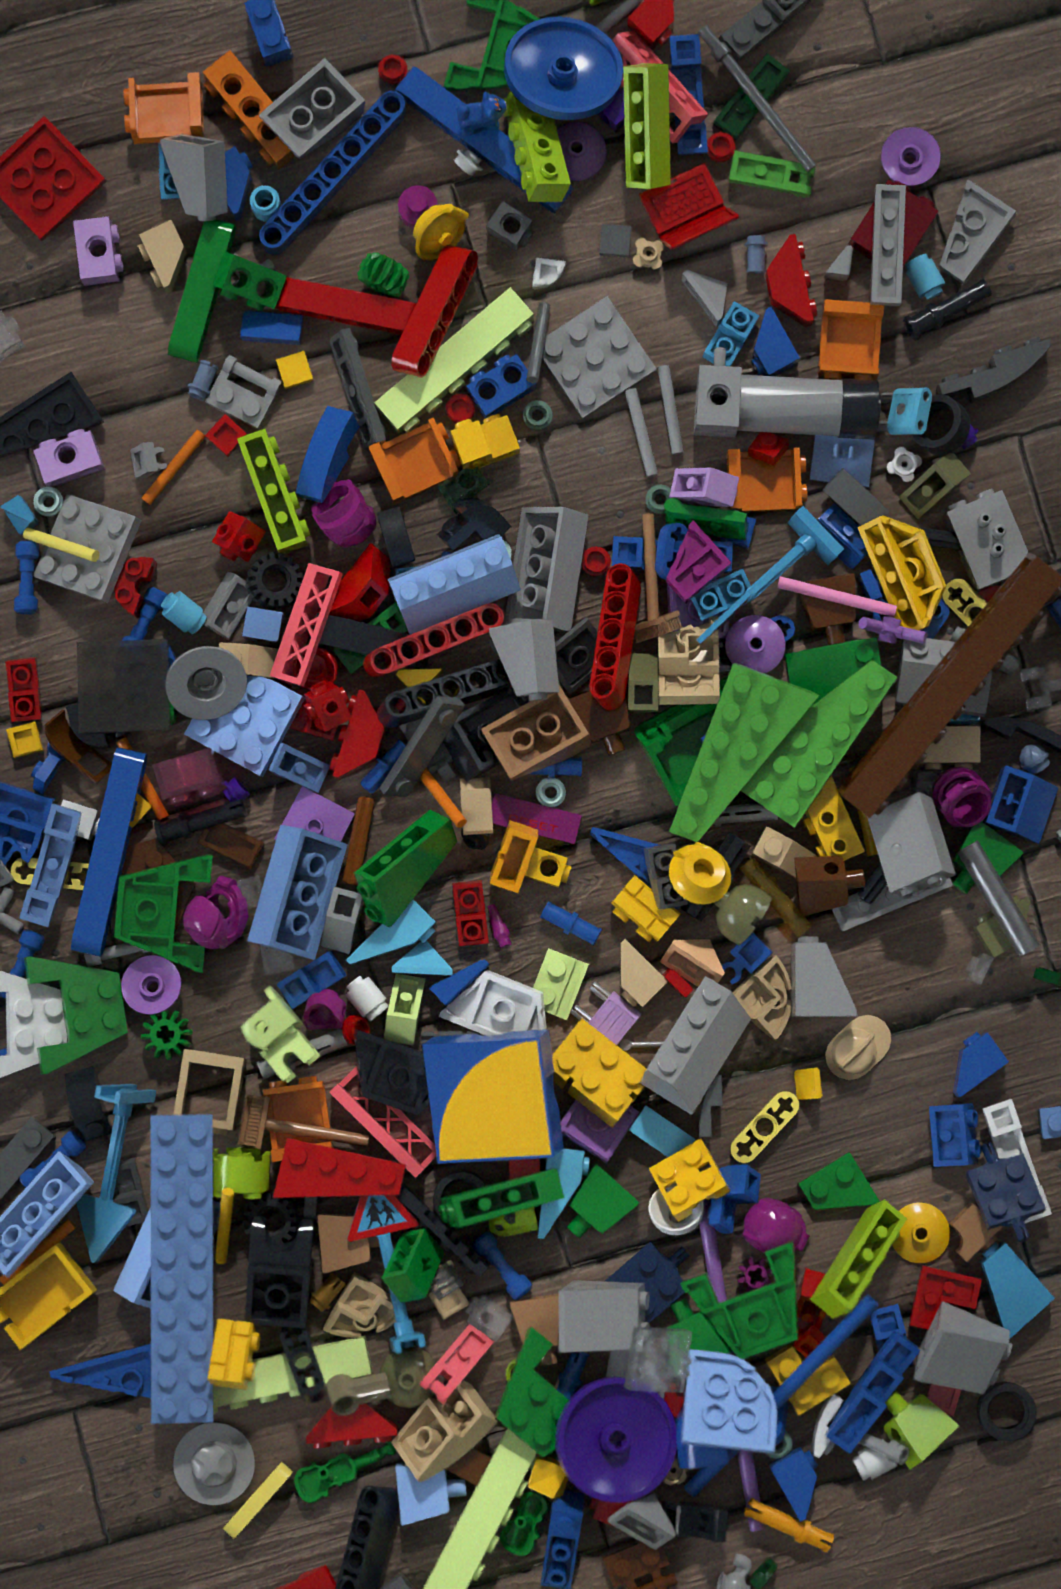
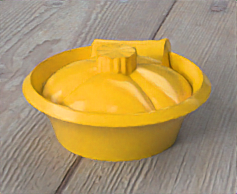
(438, 228)
(699, 873)

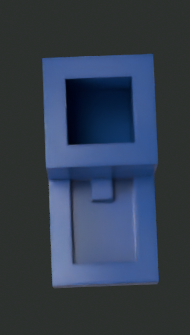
(744, 1189)

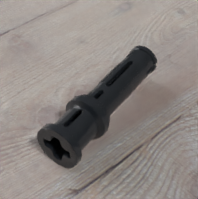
(934, 315)
(187, 824)

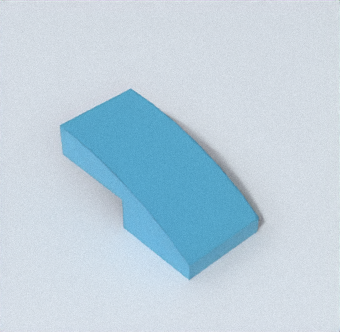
(660, 1132)

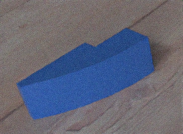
(326, 454)

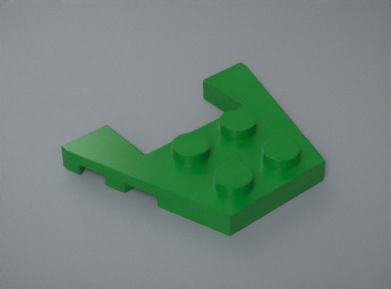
(506, 24)
(149, 909)
(90, 1007)
(758, 1317)
(529, 1402)

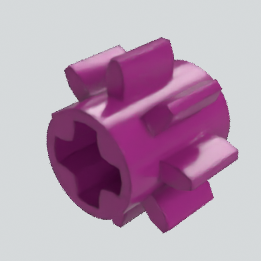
(753, 1266)

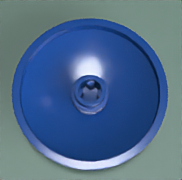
(563, 68)

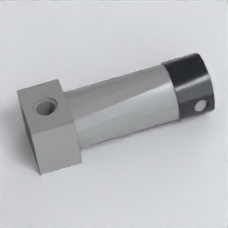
(783, 404)

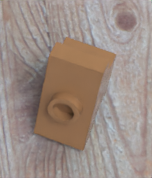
(972, 1232)

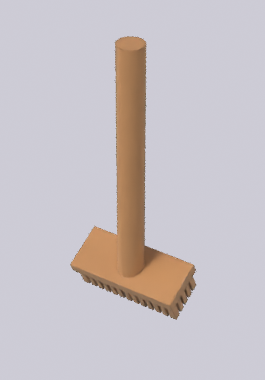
(656, 624)
(256, 1122)

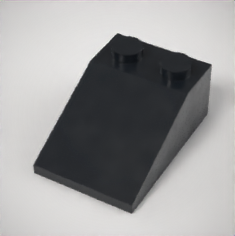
(465, 739)

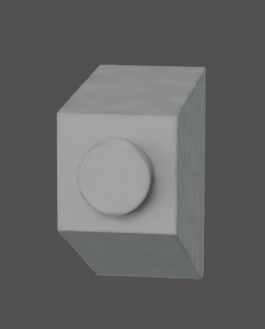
(198, 174)
(528, 657)

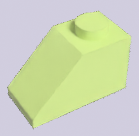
(404, 1009)

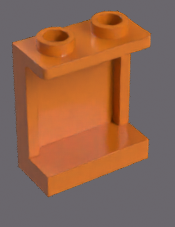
(164, 110)
(850, 340)
(415, 461)
(768, 486)
(298, 1104)

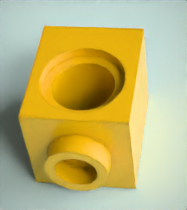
(538, 857)

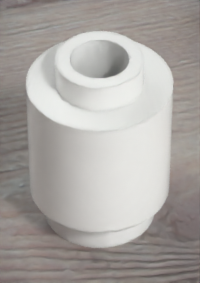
(366, 997)
(872, 1463)

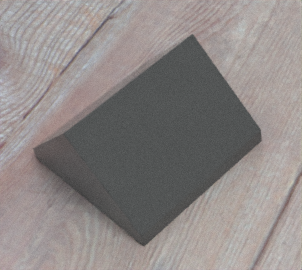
(576, 655)

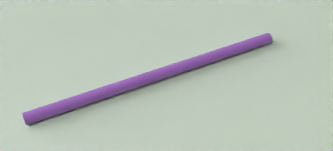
(715, 1273)

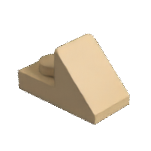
(477, 805)

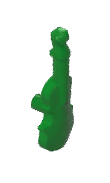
(316, 1481)
(521, 1533)

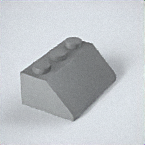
(916, 664)

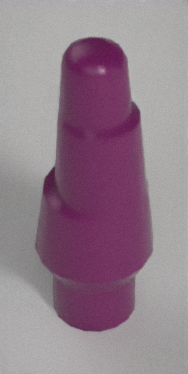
(499, 928)

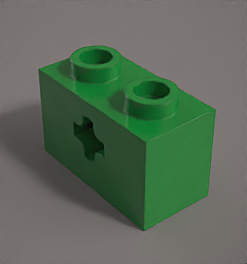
(413, 1265)

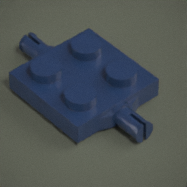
(1005, 1192)
(658, 1274)

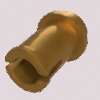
(327, 1292)

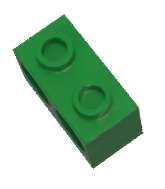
(250, 277)

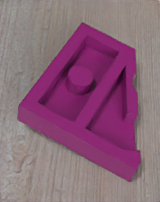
(696, 564)

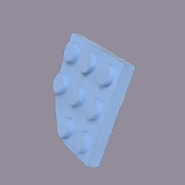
(254, 727)
(727, 1404)

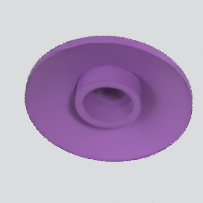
(911, 142)
(591, 158)
(751, 627)
(145, 972)

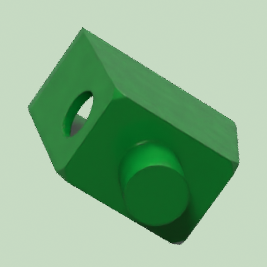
(998, 849)
(599, 1203)
(703, 1331)

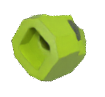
(514, 1223)

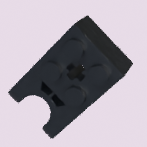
(278, 1267)

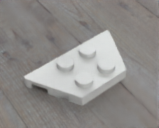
(497, 1006)

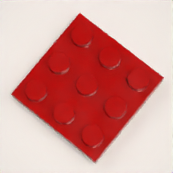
(45, 178)

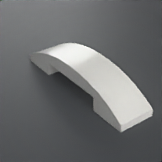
(1009, 1140)

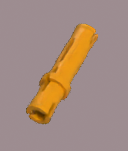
(801, 1531)

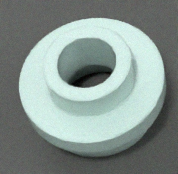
(44, 493)
(557, 785)

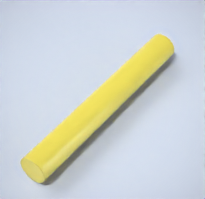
(61, 544)

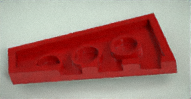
(331, 1172)

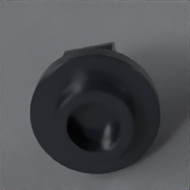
(476, 841)

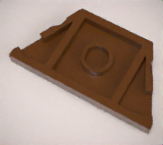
(151, 855)

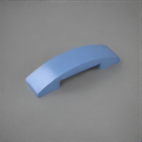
(52, 865)

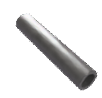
(998, 898)

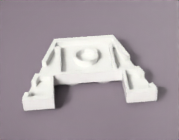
(32, 1021)

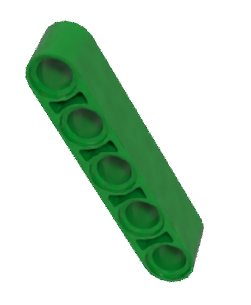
(199, 294)

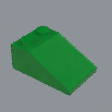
(829, 666)

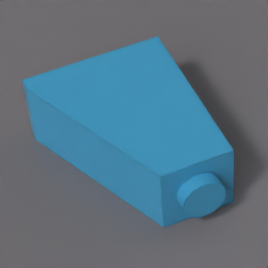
(1012, 1288)

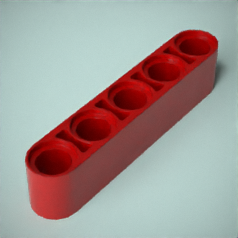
(344, 306)
(434, 311)
(421, 647)
(615, 649)

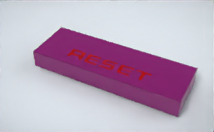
(549, 821)

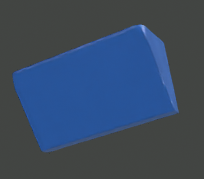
(271, 327)
(846, 533)

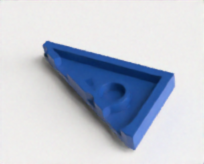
(626, 850)
(118, 1372)

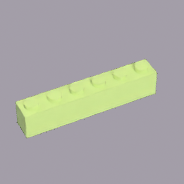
(455, 360)
(275, 1375)
(483, 1515)

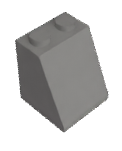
(817, 982)
(600, 1315)
(961, 1351)

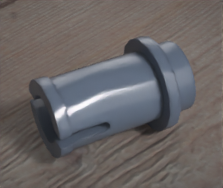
(756, 254)
(200, 386)

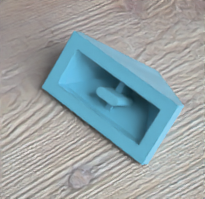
(422, 960)

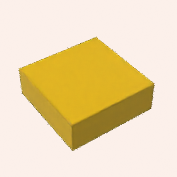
(294, 370)
(25, 740)

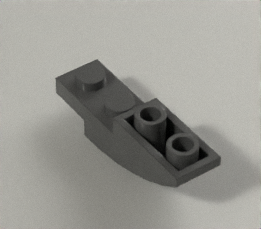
(760, 25)
(1006, 368)

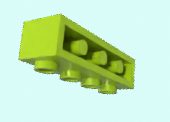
(647, 125)
(537, 153)
(272, 491)
(859, 1259)

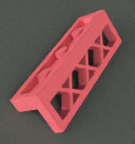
(680, 100)
(302, 622)
(379, 1132)

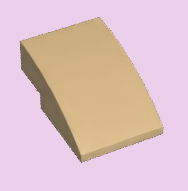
(443, 1432)

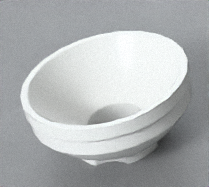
(660, 1213)

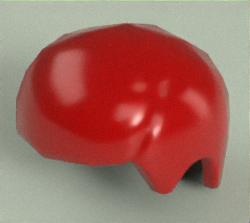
(322, 669)

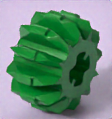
(383, 275)
(161, 1043)

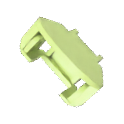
(282, 1036)

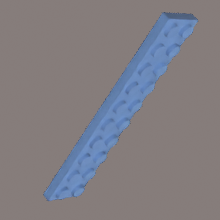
(181, 1268)

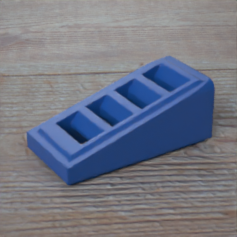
(454, 985)

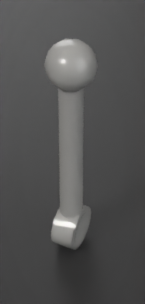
(625, 1044)

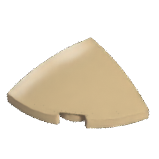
(765, 997)
(360, 1309)

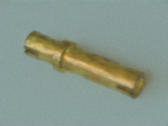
(780, 901)

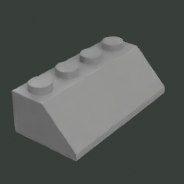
(547, 565)
(697, 1046)

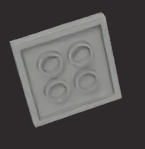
(595, 358)
(96, 528)

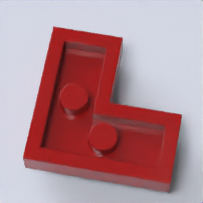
(938, 1286)

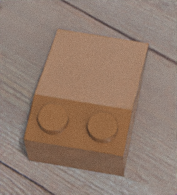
(537, 735)

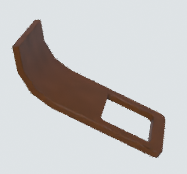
(71, 747)

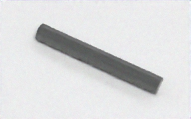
(538, 342)

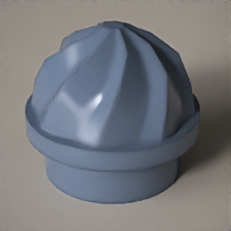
(1034, 758)

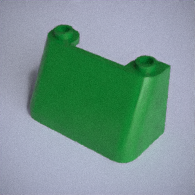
(674, 742)

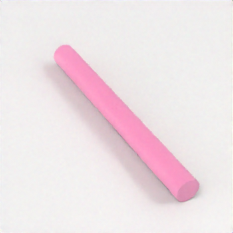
(836, 596)

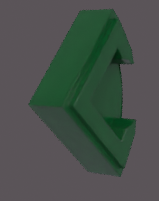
(1048, 976)
(763, 1573)

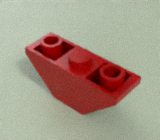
(789, 283)
(363, 586)
(360, 738)
(352, 1428)

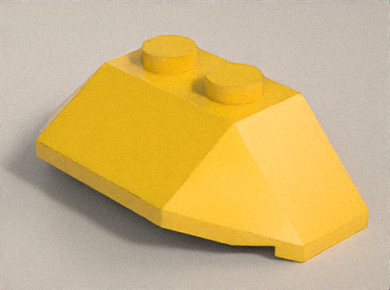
(904, 569)

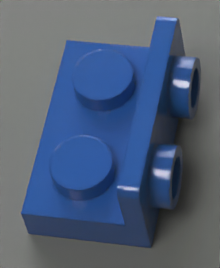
(954, 1135)

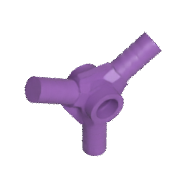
(890, 630)

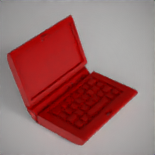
(686, 208)

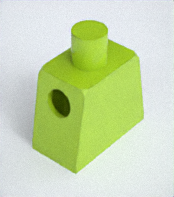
(917, 1426)

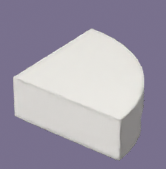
(547, 272)

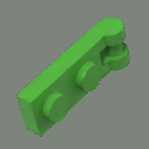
(770, 173)

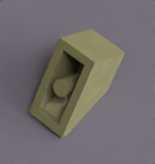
(934, 485)

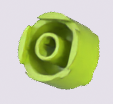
(242, 1171)

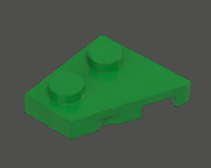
(838, 1185)

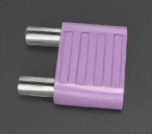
(613, 1017)

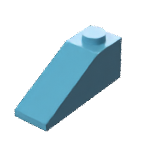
(408, 929)
(570, 1167)

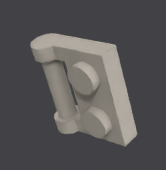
(239, 401)

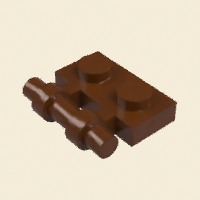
(637, 1561)

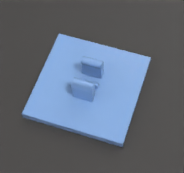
(835, 453)

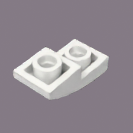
(827, 1413)

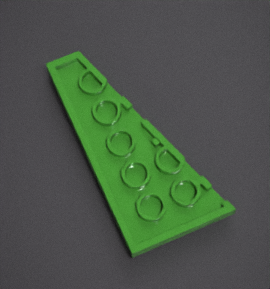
(744, 731)
(817, 744)

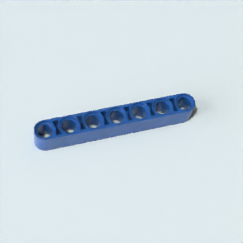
(441, 109)
(338, 159)
(109, 852)

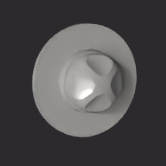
(206, 683)
(214, 1463)

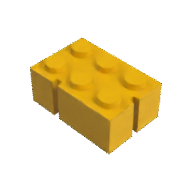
(600, 1073)
(42, 1295)

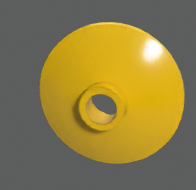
(937, 1233)

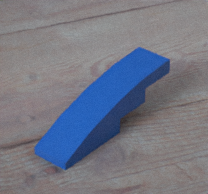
(872, 1391)

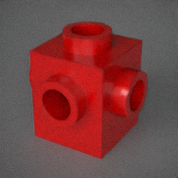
(238, 537)
(327, 705)

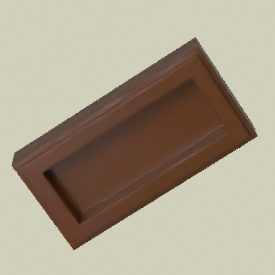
(231, 844)

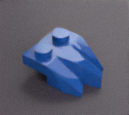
(21, 821)

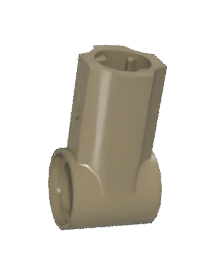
(349, 1393)

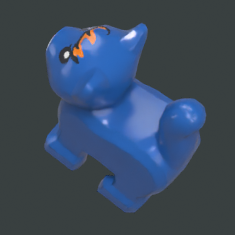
(481, 114)

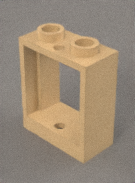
(213, 1059)

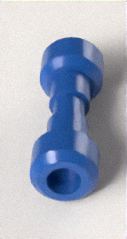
(27, 553)
(153, 599)
(30, 942)
(70, 1146)
(517, 1284)

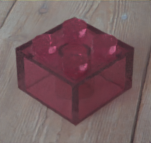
(189, 777)

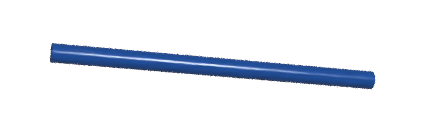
(797, 1379)

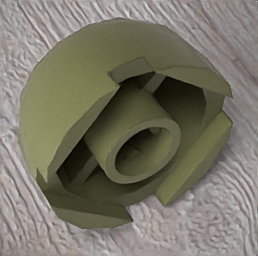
(740, 911)
(404, 1375)

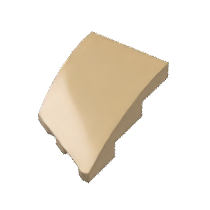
(689, 668)

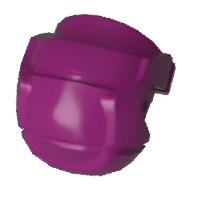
(349, 520)
(962, 797)
(206, 922)
(774, 1224)

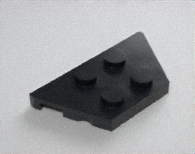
(391, 1073)

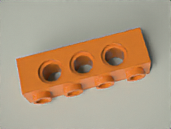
(230, 71)

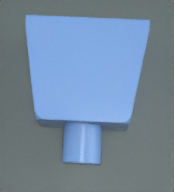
(425, 1498)

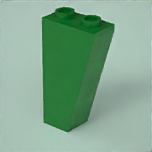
(404, 866)
(500, 1198)

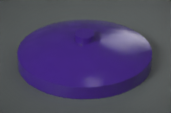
(615, 1440)

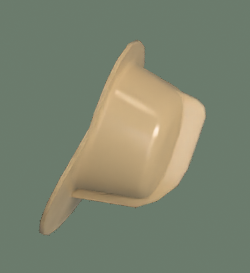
(858, 1047)

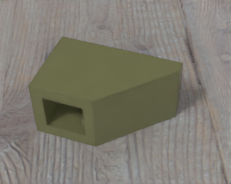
(643, 684)
(991, 933)

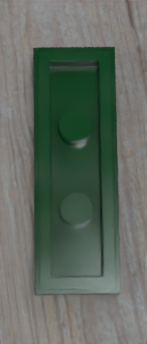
(740, 109)

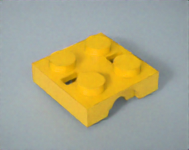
(692, 1184)

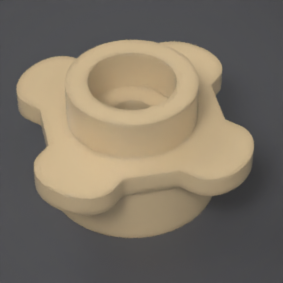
(642, 259)

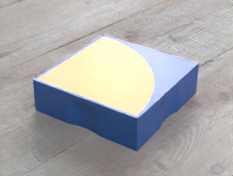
(493, 1097)

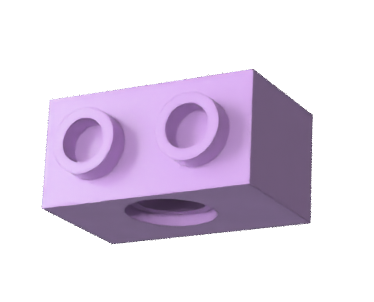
(90, 234)
(85, 462)
(704, 487)

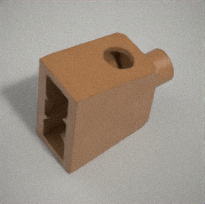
(334, 1246)
(543, 1316)

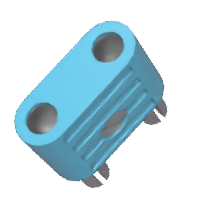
(907, 412)

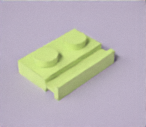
(560, 982)

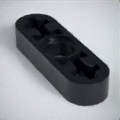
(300, 1374)

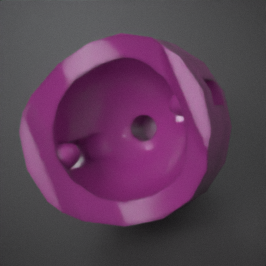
(414, 203)
(324, 1011)

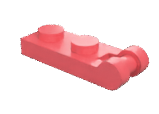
(457, 1362)

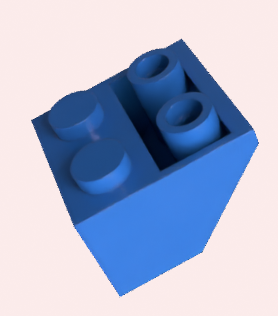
(1020, 804)

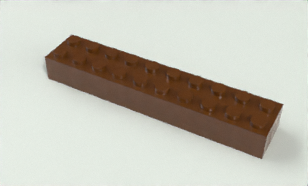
(950, 685)

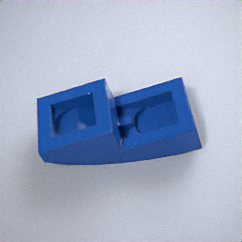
(311, 979)
(884, 1322)

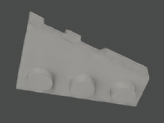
(975, 231)

